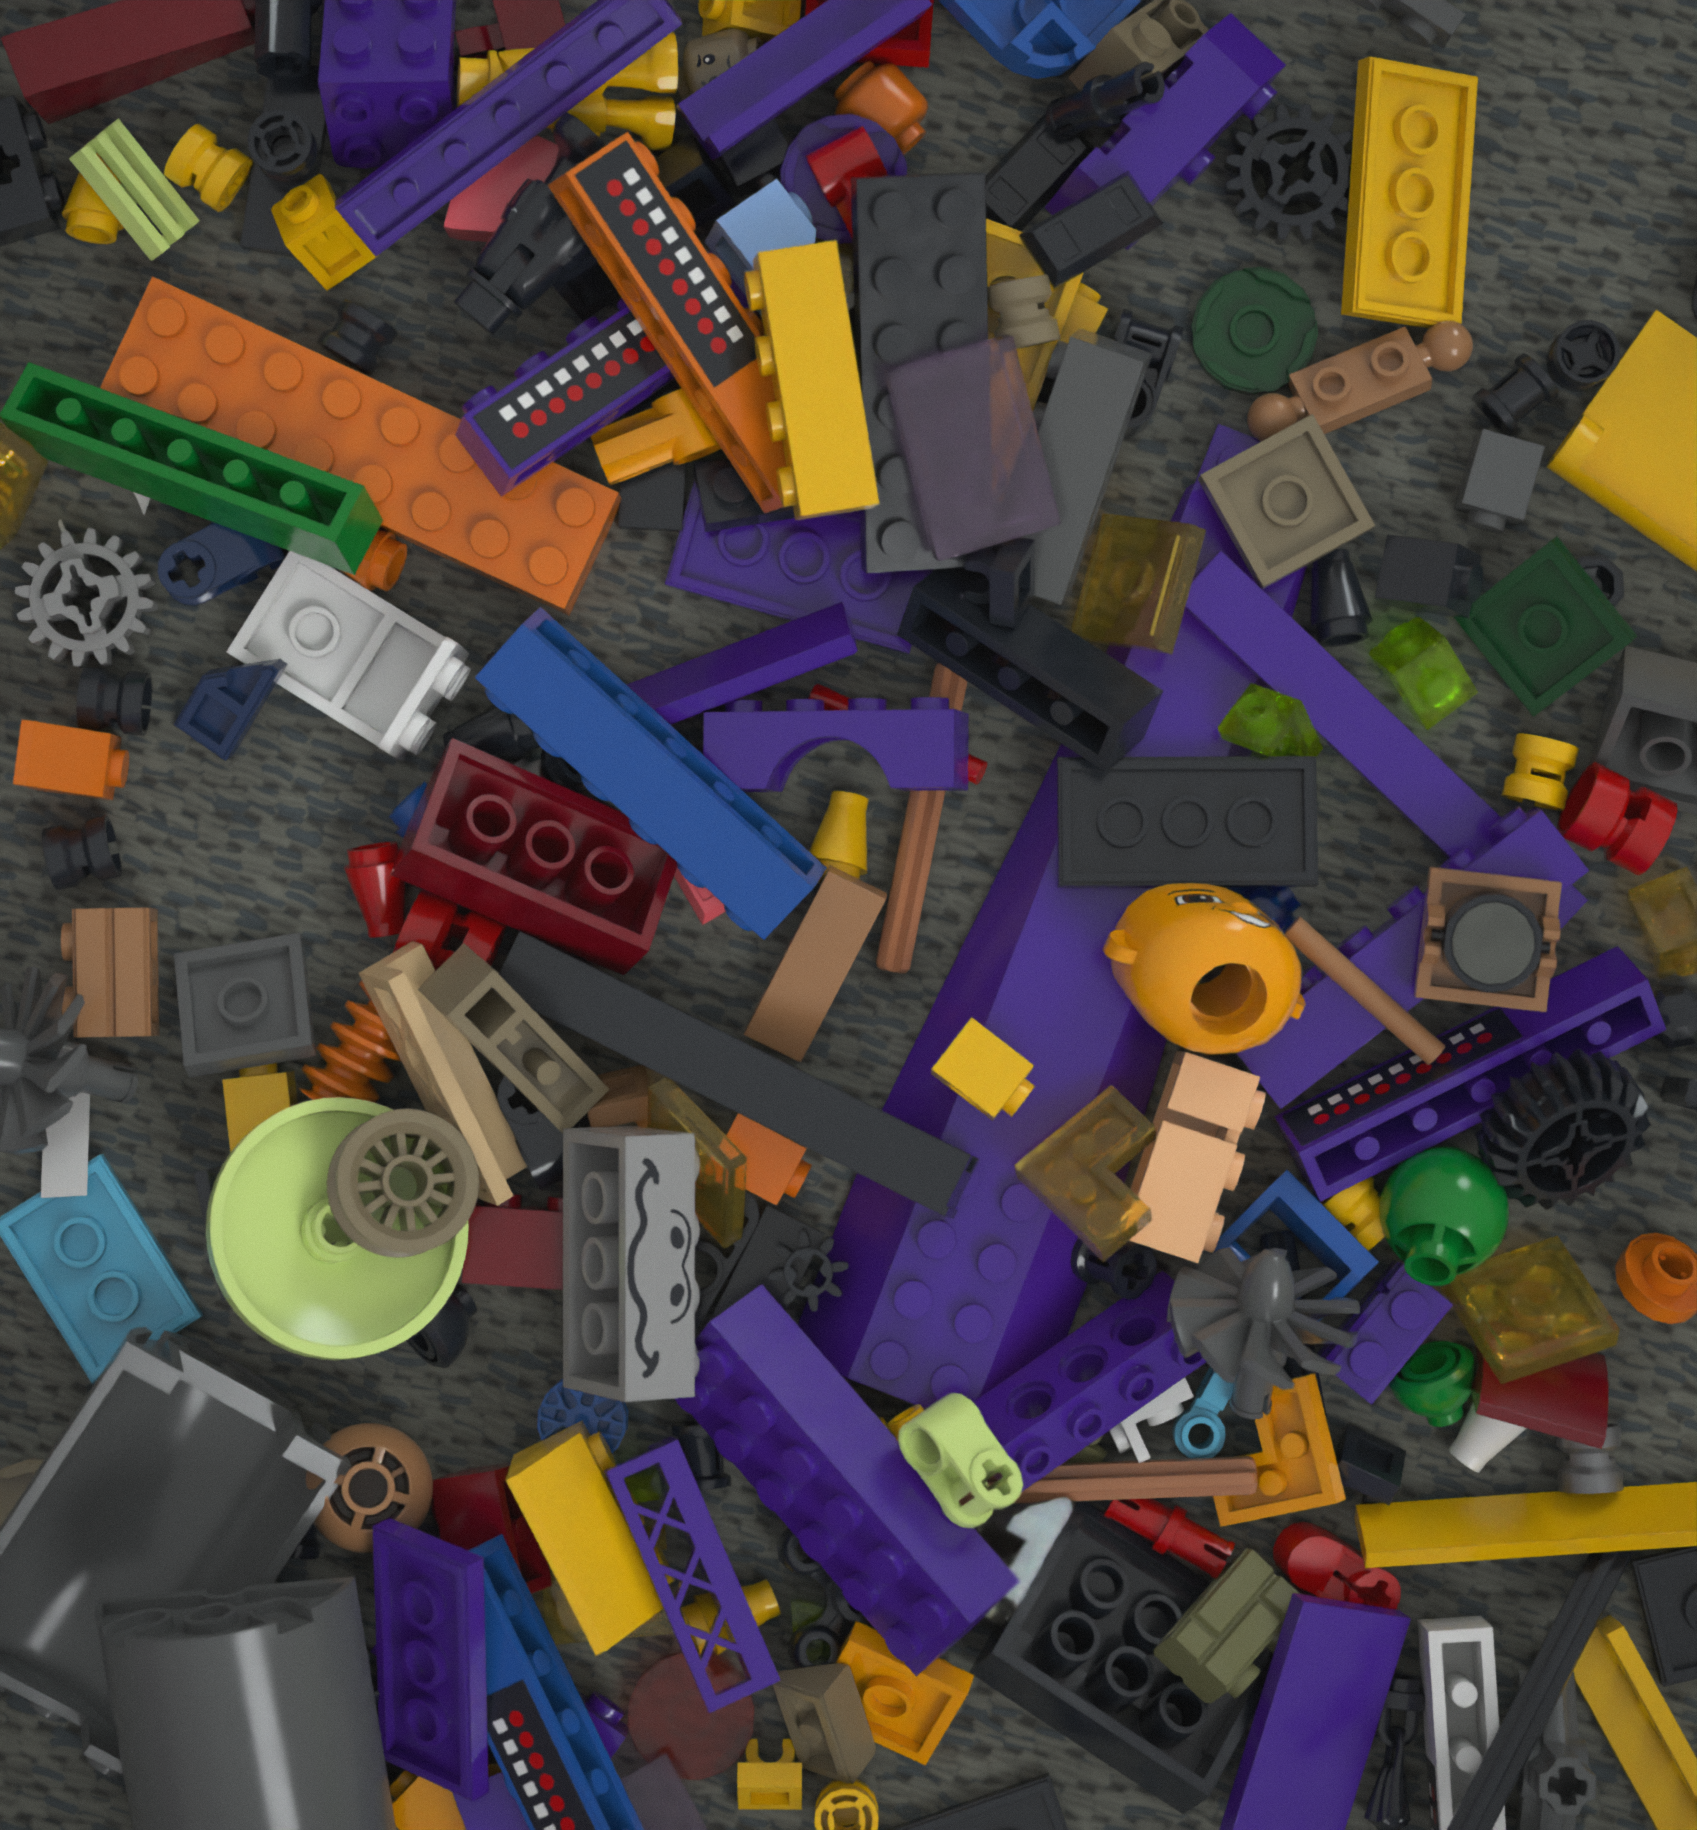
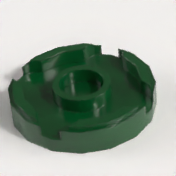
(1242, 352)

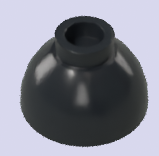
(447, 1332)

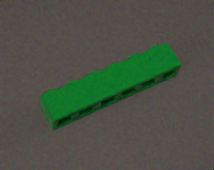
(193, 468)

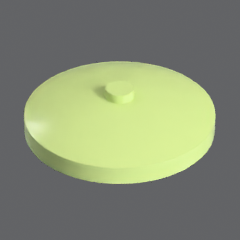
(291, 1263)

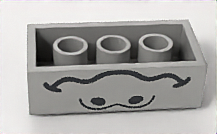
(629, 1262)

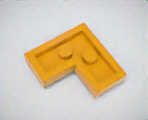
(1296, 1459)

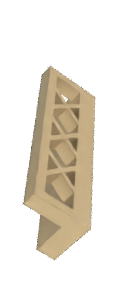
(443, 1067)

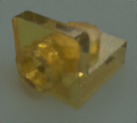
(1669, 921)

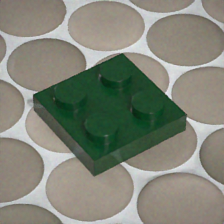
(1546, 626)

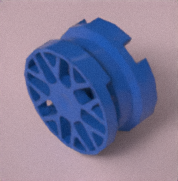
(566, 1407)

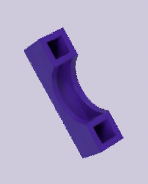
(914, 747)

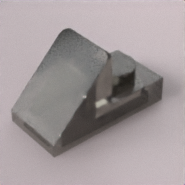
(1022, 1541)

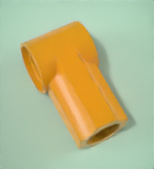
(653, 438)

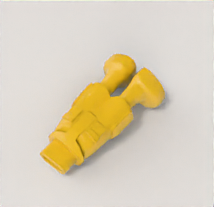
(648, 117)

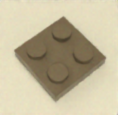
(1286, 502)

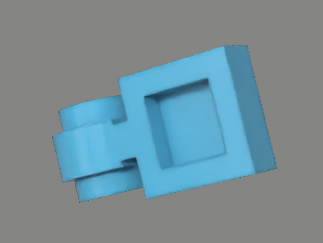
(1209, 1400)

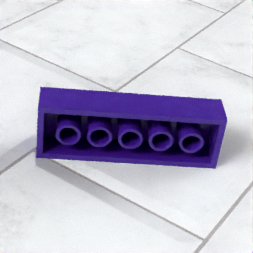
(840, 1482)

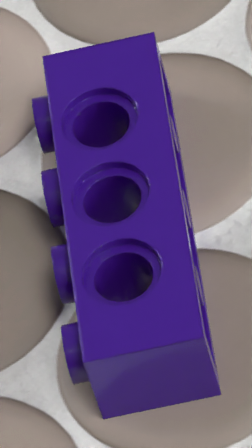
(1087, 1383)

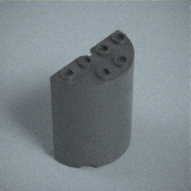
(246, 1709)

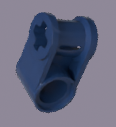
(228, 558)

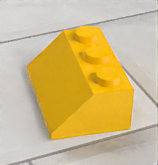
(585, 1533)

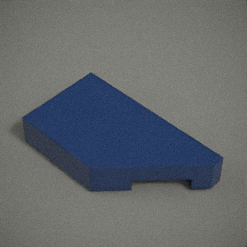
(228, 704)

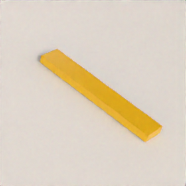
(1527, 1525)

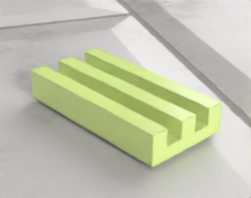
(140, 184)

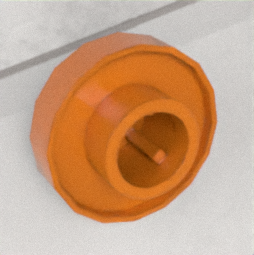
(1659, 1277)

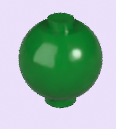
(1443, 1214)

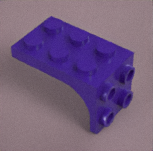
(384, 75)

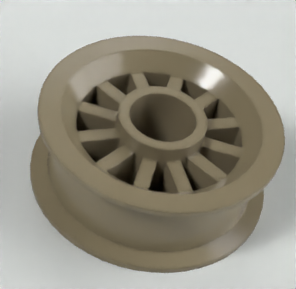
(449, 1149)

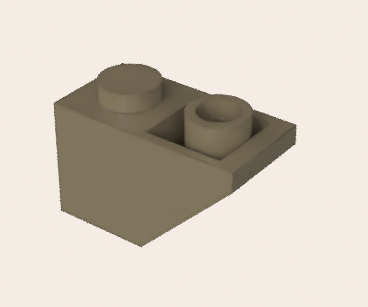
(1153, 34)

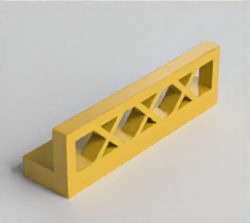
(1639, 1726)

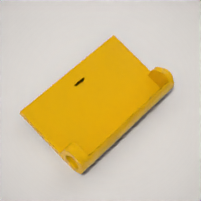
(1640, 440)

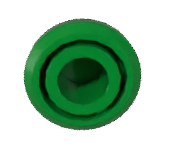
(1436, 1382)

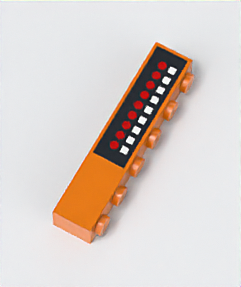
(678, 300)

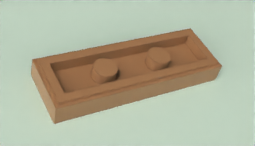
(815, 963)

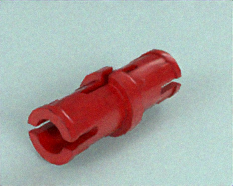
(1173, 1532)

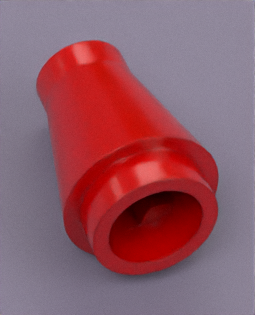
(376, 891)

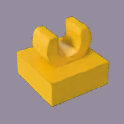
(769, 1784)

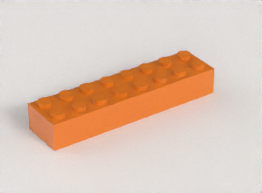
(405, 452)

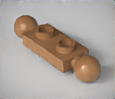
(1362, 380)

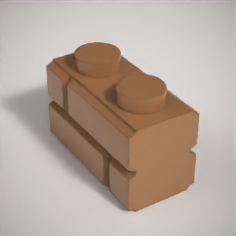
(113, 970)

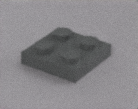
(244, 1005)

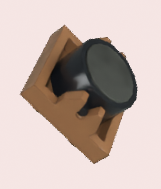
(1488, 939)

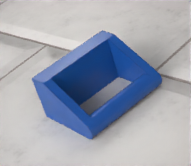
(1313, 1226)

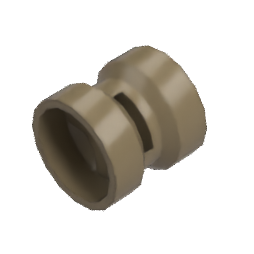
(1024, 310)

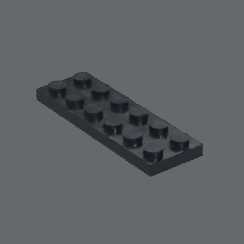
(914, 298)

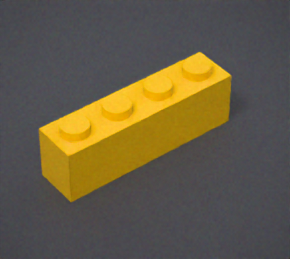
(814, 380)

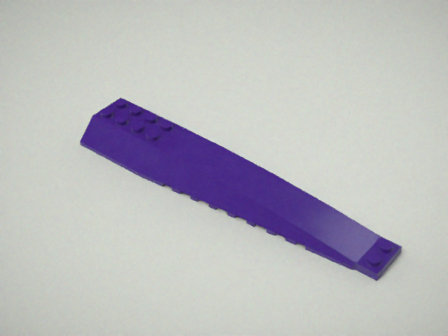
(981, 1295)

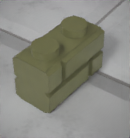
(1228, 1628)

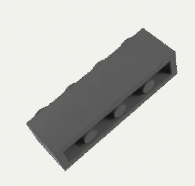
(1080, 444)

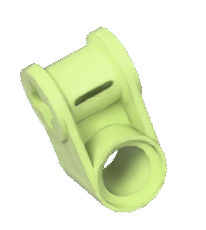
(957, 1456)

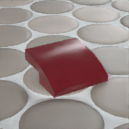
(1557, 1401)

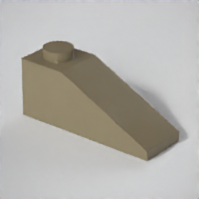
(513, 1038)

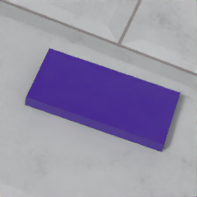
(793, 571)
(431, 1658)
(1316, 1716)

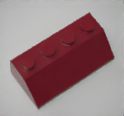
(536, 858)

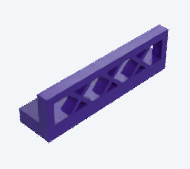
(792, 68)
(713, 1564)

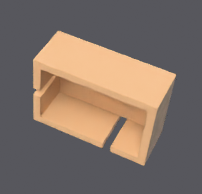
(1194, 1153)

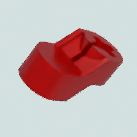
(1312, 1555)

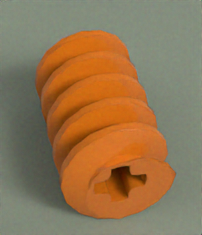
(356, 1058)

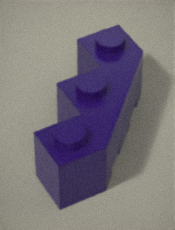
(1169, 140)

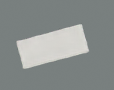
(67, 1152)

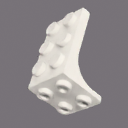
(352, 654)

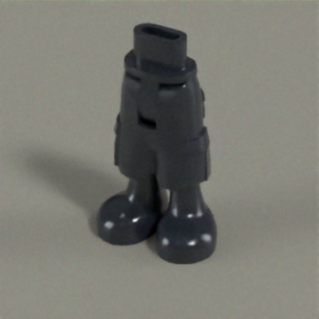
(533, 240)

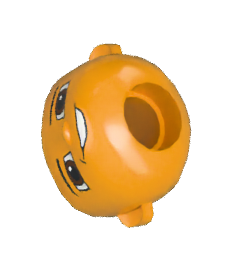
(1180, 935)

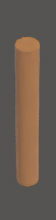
(1364, 990)

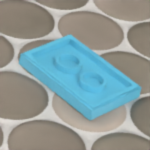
(97, 1267)

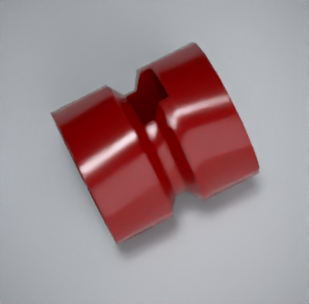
(1622, 821)
(436, 920)

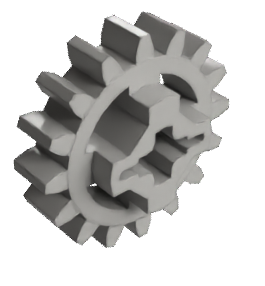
(59, 606)

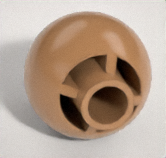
(384, 1481)

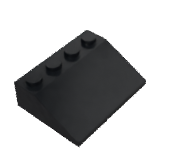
(1088, 1666)

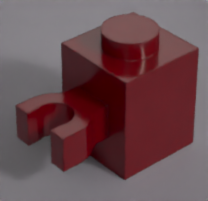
(518, 27)

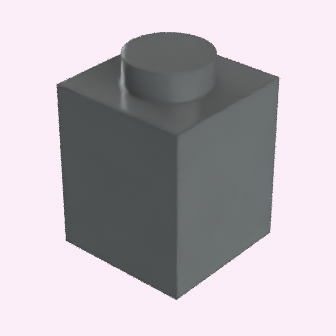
(1498, 481)

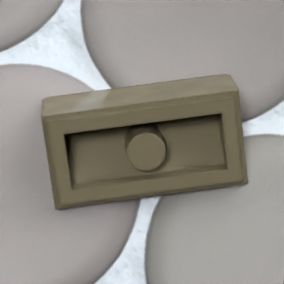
(826, 1720)

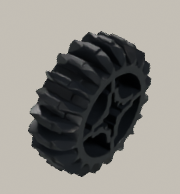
(1563, 1128)

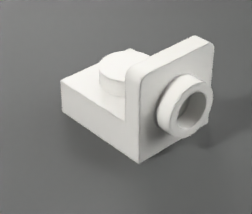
(1159, 1410)

